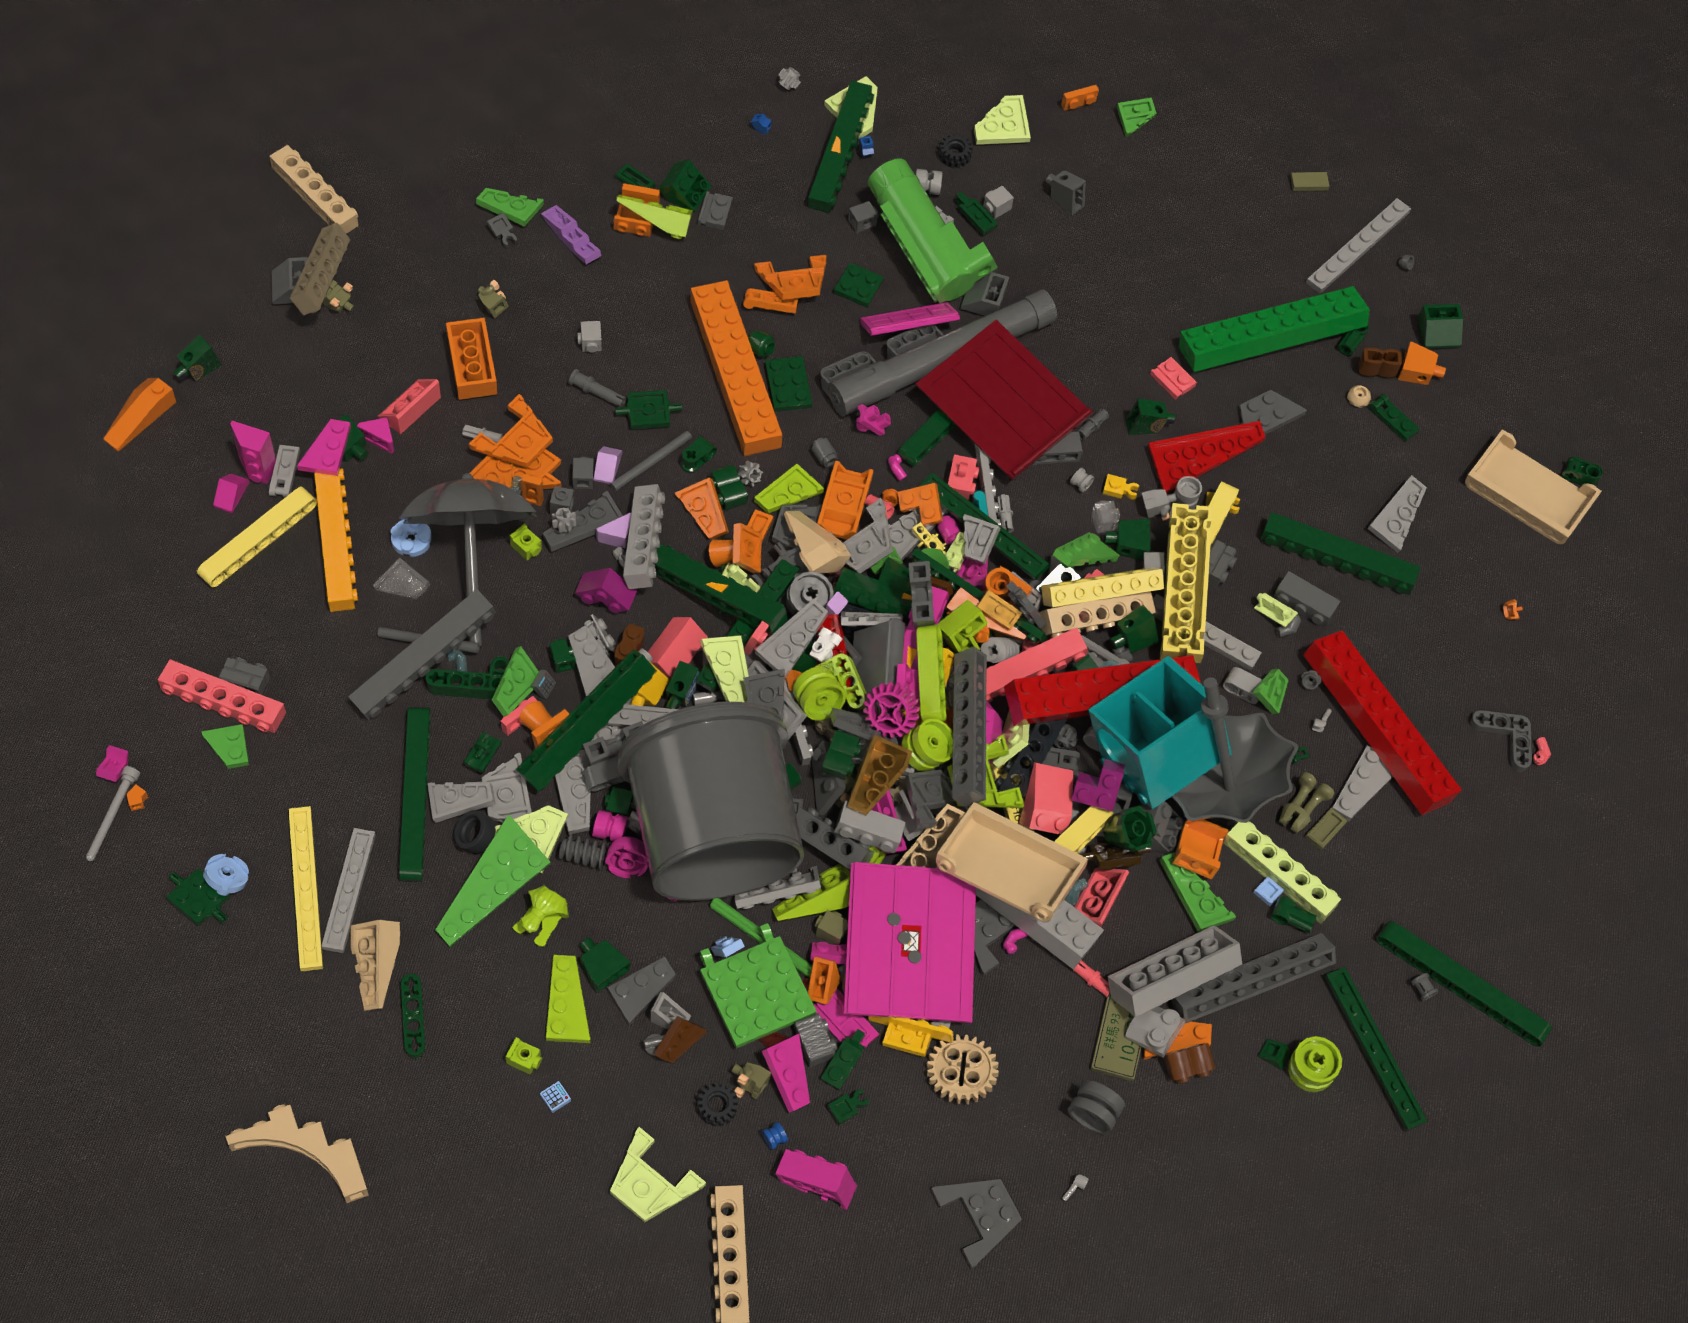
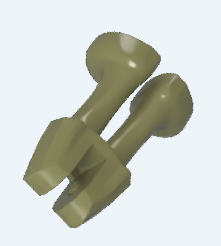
(1307, 783)

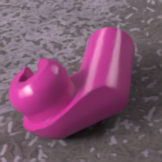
(894, 463)

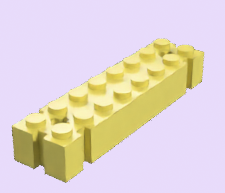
(1186, 582)

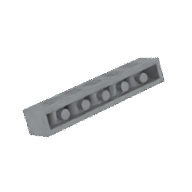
(643, 536)

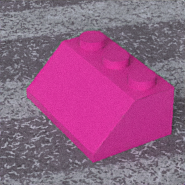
(254, 451)

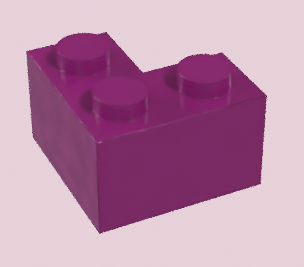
(606, 587)
(1100, 791)

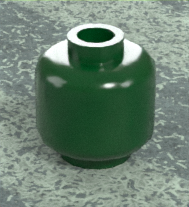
(761, 343)

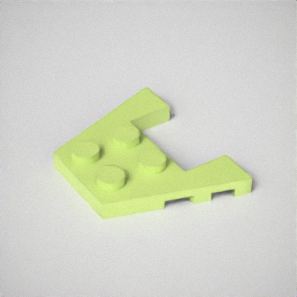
(643, 1188)

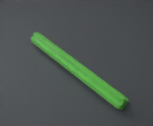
(753, 931)

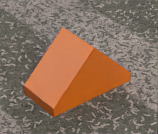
(823, 980)

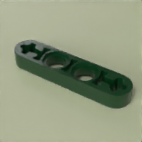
(415, 1015)

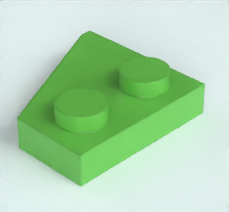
(1272, 690)
(229, 745)

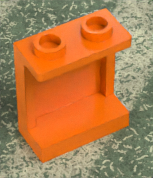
(628, 220)
(1200, 847)

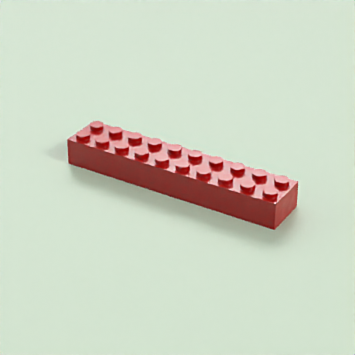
(1074, 692)
(1382, 722)

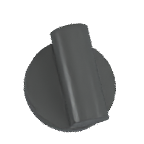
(1123, 653)
(652, 1042)

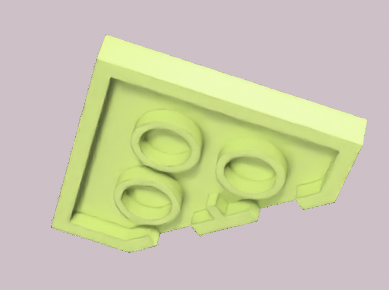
(835, 103)
(1004, 123)
(542, 827)

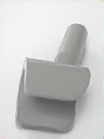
(1318, 724)
(1080, 1181)

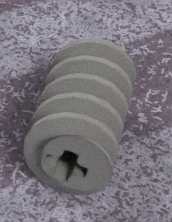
(1000, 649)

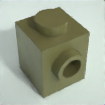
(832, 927)

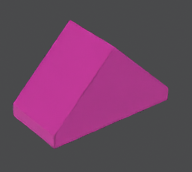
(378, 433)
(229, 492)

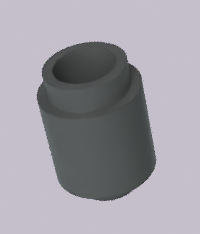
(824, 452)

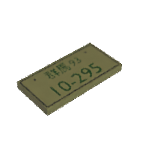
(1113, 1052)

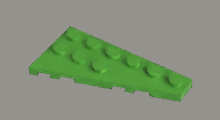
(499, 874)

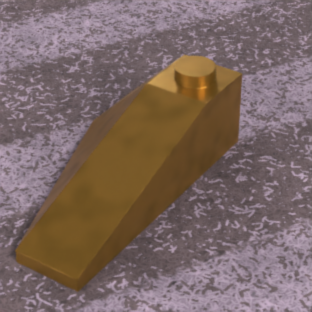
(877, 773)

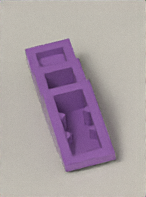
(573, 237)

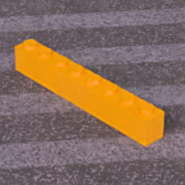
(335, 541)

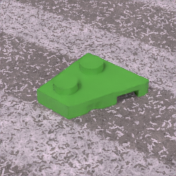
(1135, 114)

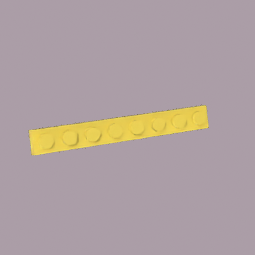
(305, 889)

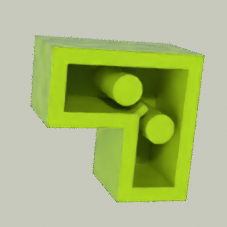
(962, 625)

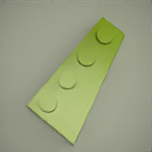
(566, 1006)

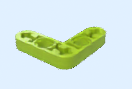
(833, 665)

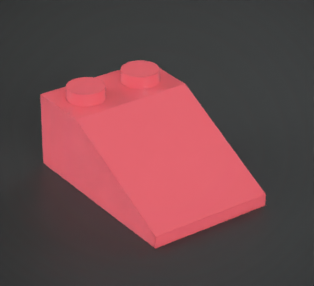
(1048, 799)

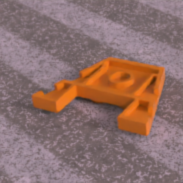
(795, 282)
(522, 442)

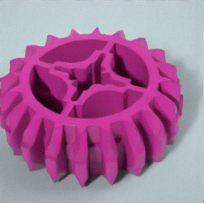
(902, 724)

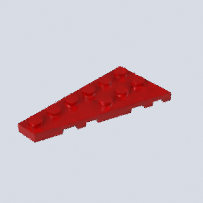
(1201, 451)

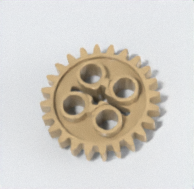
(942, 1066)

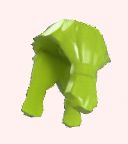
(546, 907)

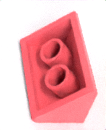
(412, 404)
(676, 643)
(1101, 894)

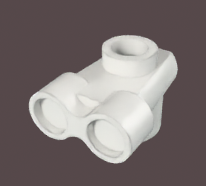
(823, 646)

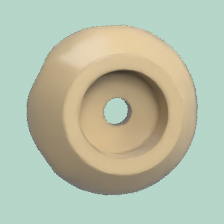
(1361, 400)

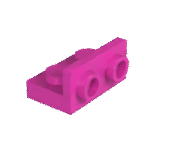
(909, 678)

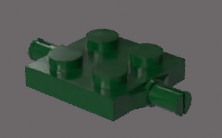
(648, 409)
(196, 898)

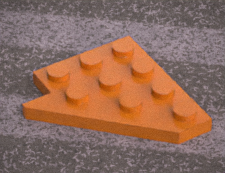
(503, 471)

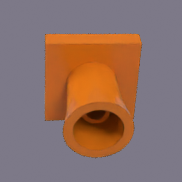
(741, 550)
(999, 578)
(540, 721)

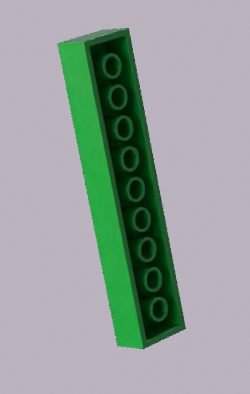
(1273, 328)

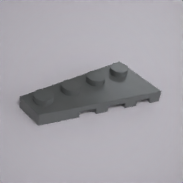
(587, 520)

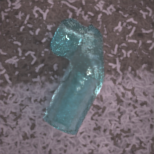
(460, 658)
(1073, 895)

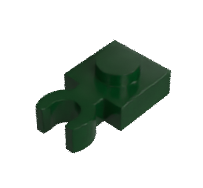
(846, 1107)

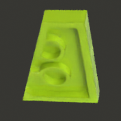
(788, 489)

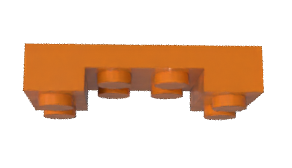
(844, 501)

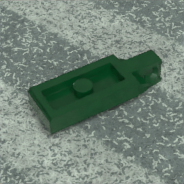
(975, 214)
(844, 1060)

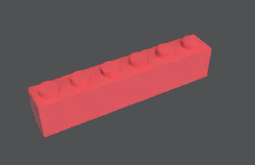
(1036, 661)

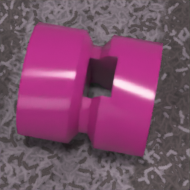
(610, 826)

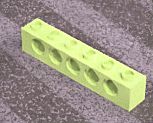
(1270, 866)

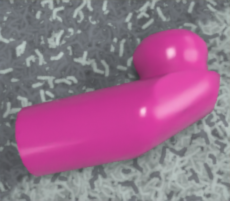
(1009, 943)

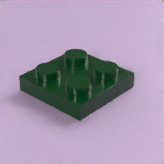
(858, 285)

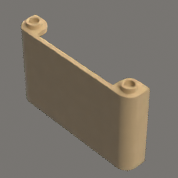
(1530, 490)
(1010, 862)

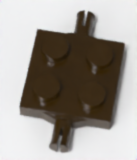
(1110, 856)

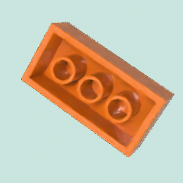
(471, 358)

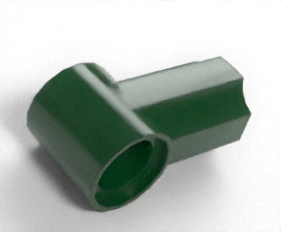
(1352, 340)
(1287, 912)

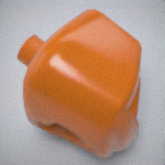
(1510, 610)
(983, 635)

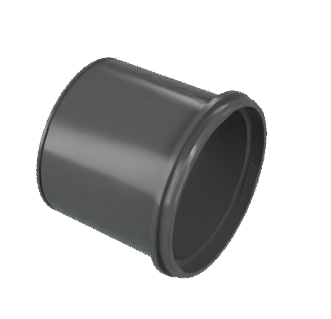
(713, 799)

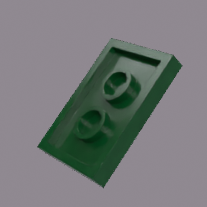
(788, 384)

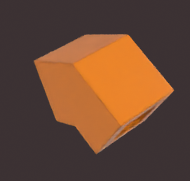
(136, 798)

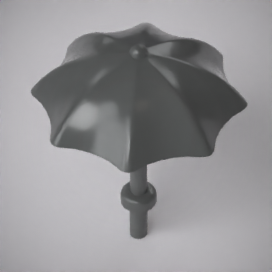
(468, 503)
(1246, 779)

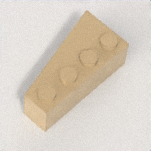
(925, 849)

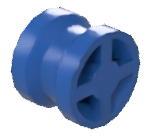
(774, 1135)

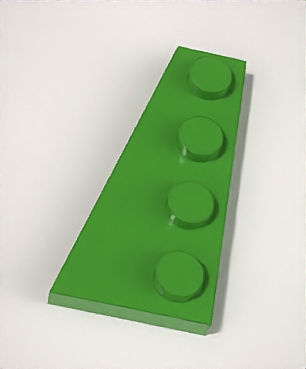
(1085, 549)
(1195, 895)

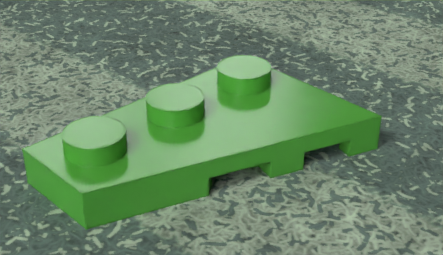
(515, 208)
(515, 682)

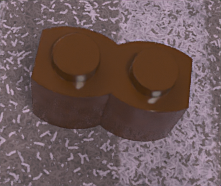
(1384, 363)
(632, 639)
(1189, 1062)

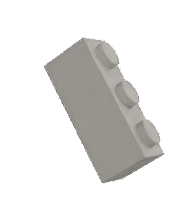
(870, 829)

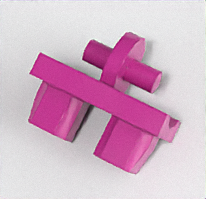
(872, 420)

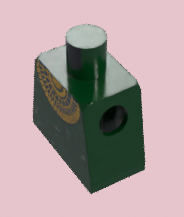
(196, 360)
(1148, 417)

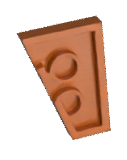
(705, 507)

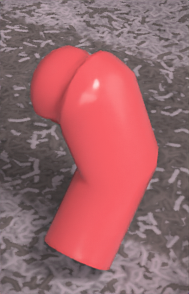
(1543, 752)

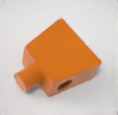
(1420, 365)

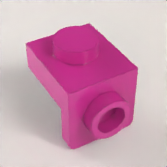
(113, 763)

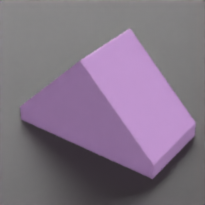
(607, 464)
(615, 532)

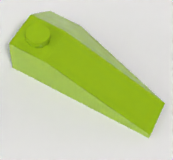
(670, 219)
(831, 896)

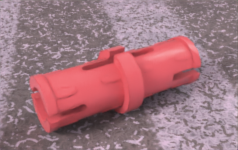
(1093, 978)

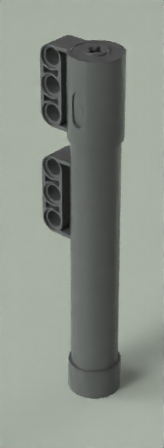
(919, 351)

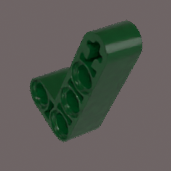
(467, 680)

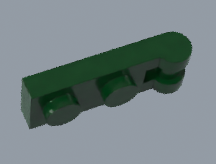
(1393, 418)

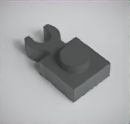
(501, 228)

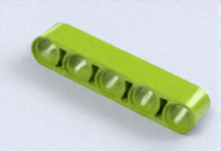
(931, 672)

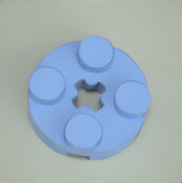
(407, 546)
(226, 884)

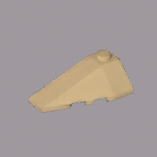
(818, 547)
(375, 951)

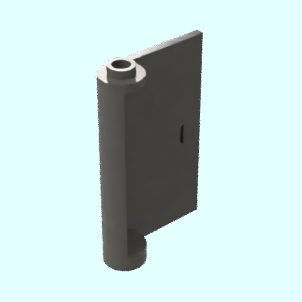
(881, 652)

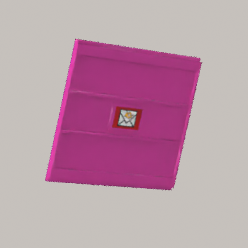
(941, 923)

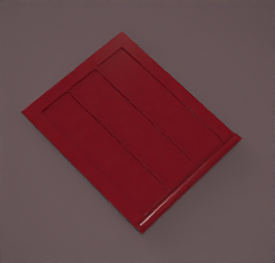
(1004, 399)

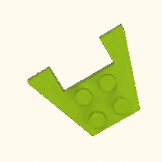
(1009, 798)

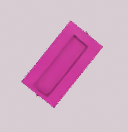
(843, 1024)

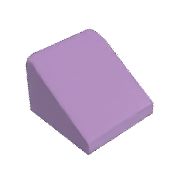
(836, 604)

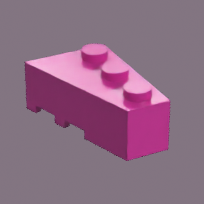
(817, 1176)

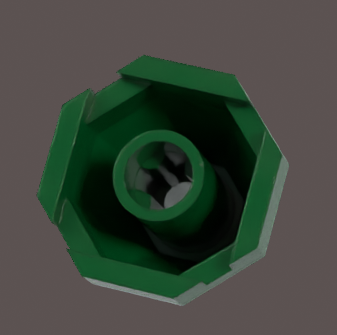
(1131, 829)

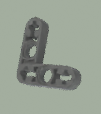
(1515, 733)

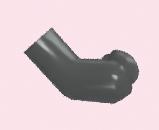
(1291, 628)

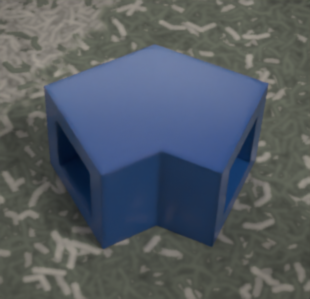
(761, 123)
(866, 146)

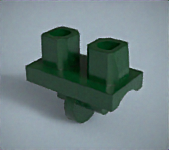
(482, 752)

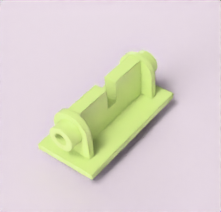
(956, 553)
(739, 576)
(1274, 609)

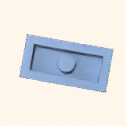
(727, 946)

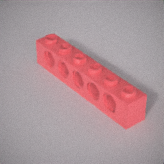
(176, 673)

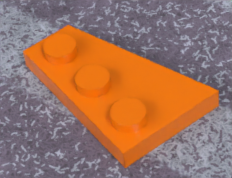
(1191, 1034)

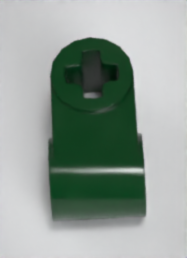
(697, 454)
(1583, 472)

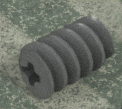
(582, 851)

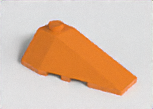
(139, 411)
(995, 626)

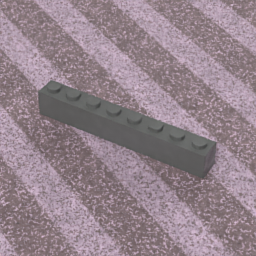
(422, 654)

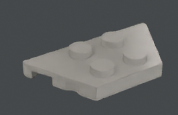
(509, 791)

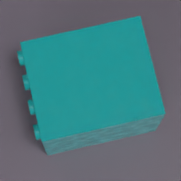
(1157, 732)

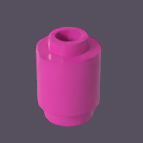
(948, 529)

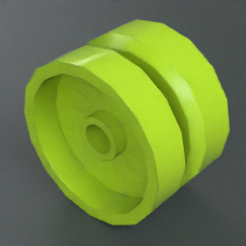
(818, 693)
(930, 744)
(1314, 1064)

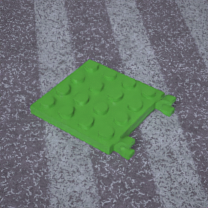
(757, 989)

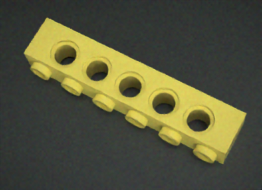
(1102, 587)

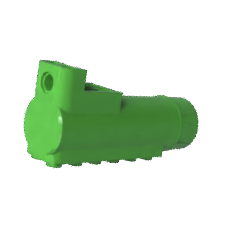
(930, 245)

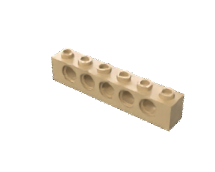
(313, 189)
(1087, 611)
(732, 1198)

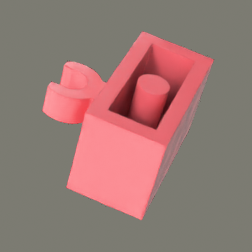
(962, 475)

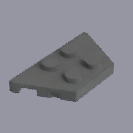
(1270, 410)

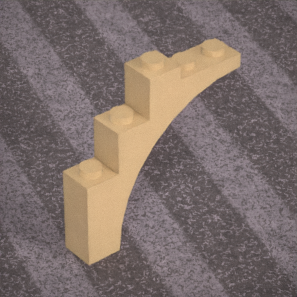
(310, 1140)

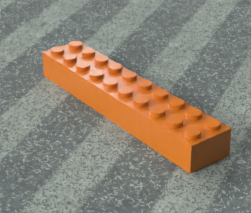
(736, 368)

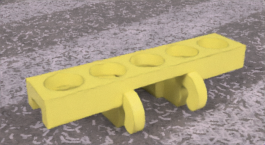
(930, 538)

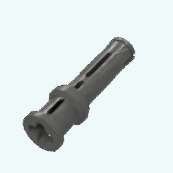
(589, 385)

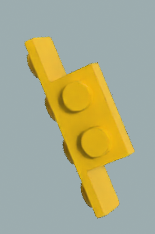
(911, 1035)

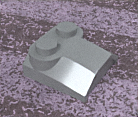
(1155, 1029)

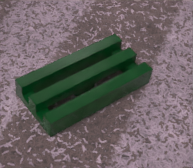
(626, 178)

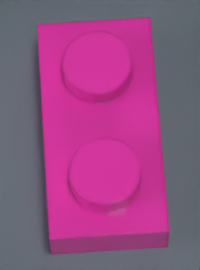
(828, 951)

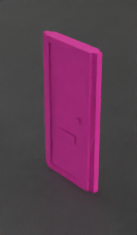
(909, 318)

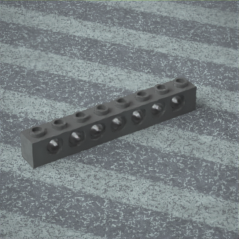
(969, 727)
(1256, 977)

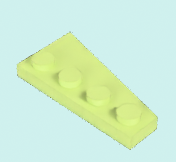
(728, 665)
(1016, 740)

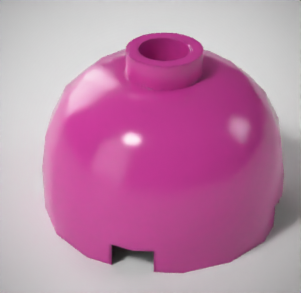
(627, 857)

